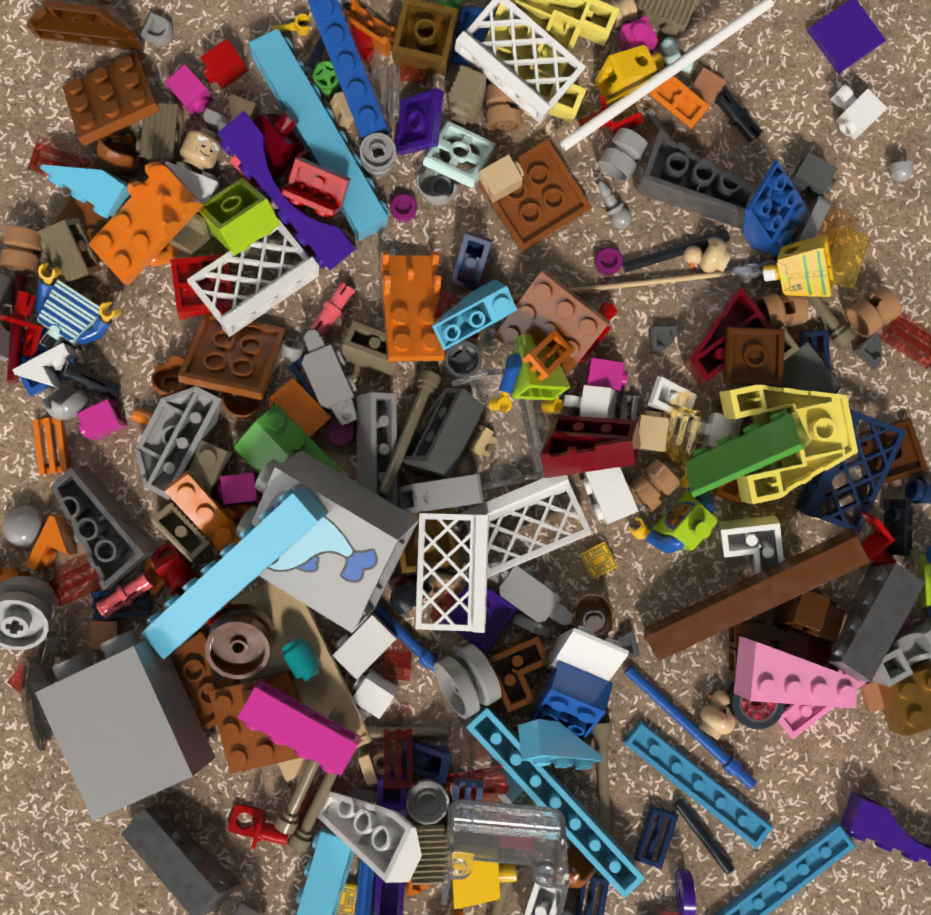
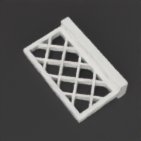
(500, 72)
(263, 298)
(522, 499)
(477, 572)

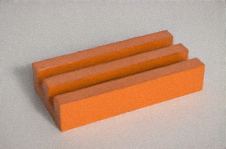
(538, 364)
(40, 445)

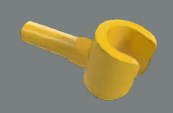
(294, 26)

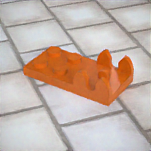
(145, 222)
(409, 304)

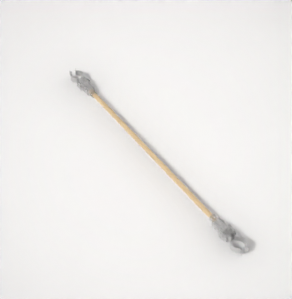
(748, 271)

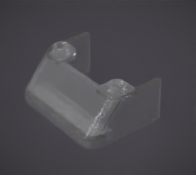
(519, 432)
(507, 836)

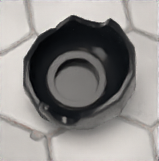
(405, 592)

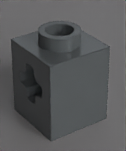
(813, 176)

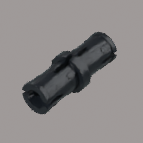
(738, 116)
(75, 372)

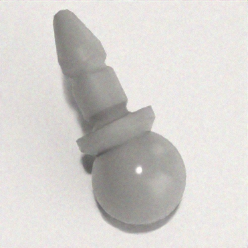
(620, 216)

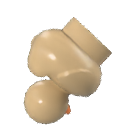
(714, 258)
(715, 721)

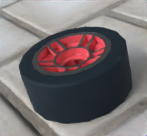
(754, 715)

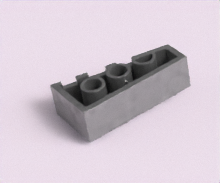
(693, 183)
(102, 525)
(875, 620)
(180, 861)

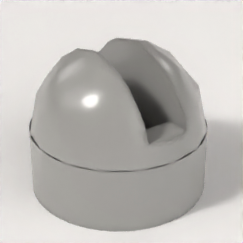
(901, 170)
(291, 349)

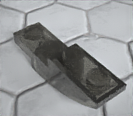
(36, 676)

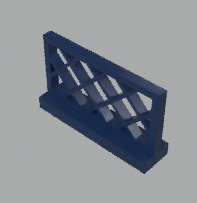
(815, 490)

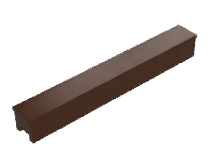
(756, 594)

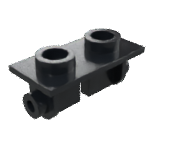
(897, 515)

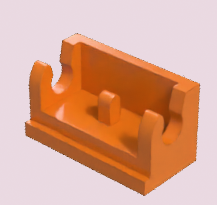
(379, 31)
(680, 101)
(301, 408)

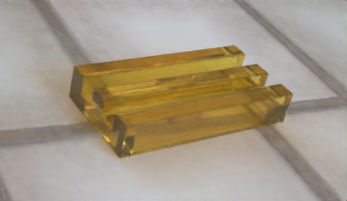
(676, 455)

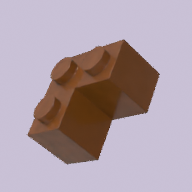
(811, 617)
(512, 663)

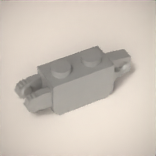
(328, 379)
(529, 594)

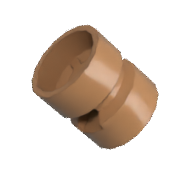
(503, 112)
(21, 249)
(783, 309)
(877, 309)
(654, 485)

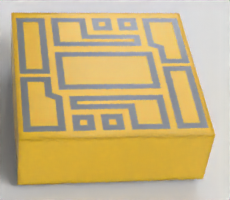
(598, 560)
(348, 899)

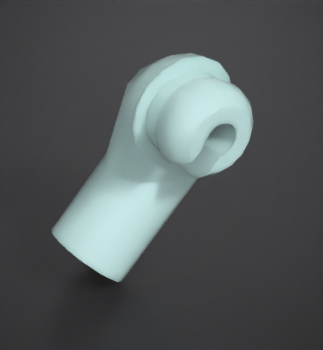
(670, 52)

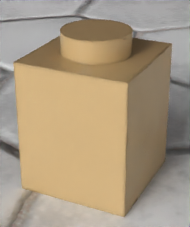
(501, 178)
(653, 431)

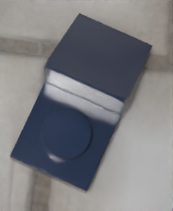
(471, 261)
(428, 760)

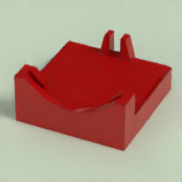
(187, 301)

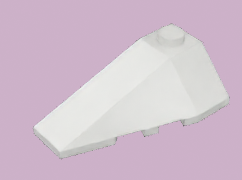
(374, 834)

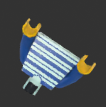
(68, 313)

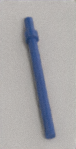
(426, 657)
(729, 763)

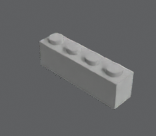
(376, 440)

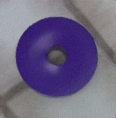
(685, 892)

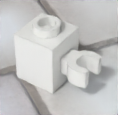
(858, 112)
(594, 402)
(716, 428)
(373, 694)

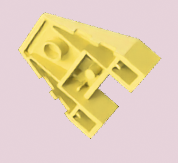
(565, 23)
(824, 419)

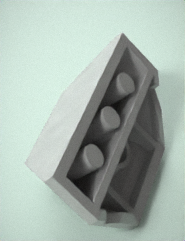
(175, 435)

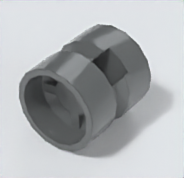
(463, 359)

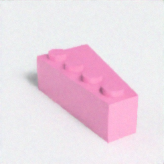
(779, 677)

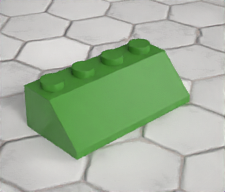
(277, 438)
(746, 453)

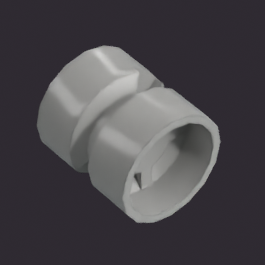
(625, 150)
(377, 154)

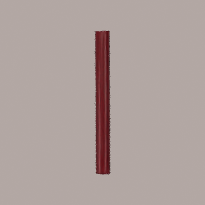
(15, 334)

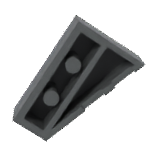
(444, 435)

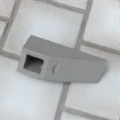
(440, 494)

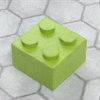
(239, 216)

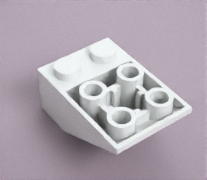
(588, 652)

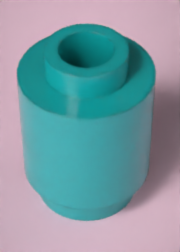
(301, 659)

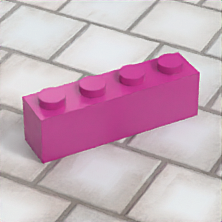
(299, 728)

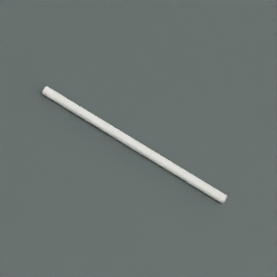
(665, 74)

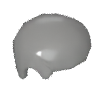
(436, 187)
(66, 402)
(23, 526)
(427, 801)

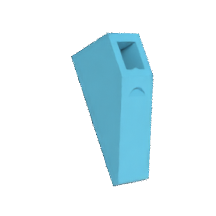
(92, 185)
(474, 313)
(552, 742)

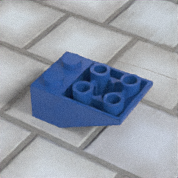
(773, 212)
(573, 699)

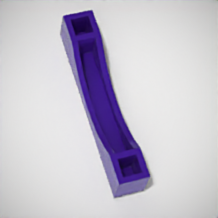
(249, 146)
(874, 821)
(391, 896)

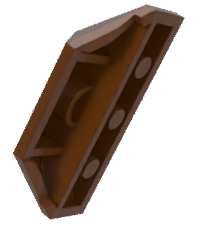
(83, 23)

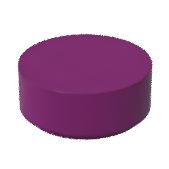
(403, 207)
(608, 261)
(340, 434)

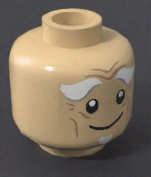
(200, 150)

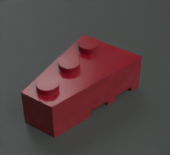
(708, 354)
(589, 444)

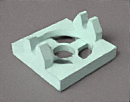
(454, 132)

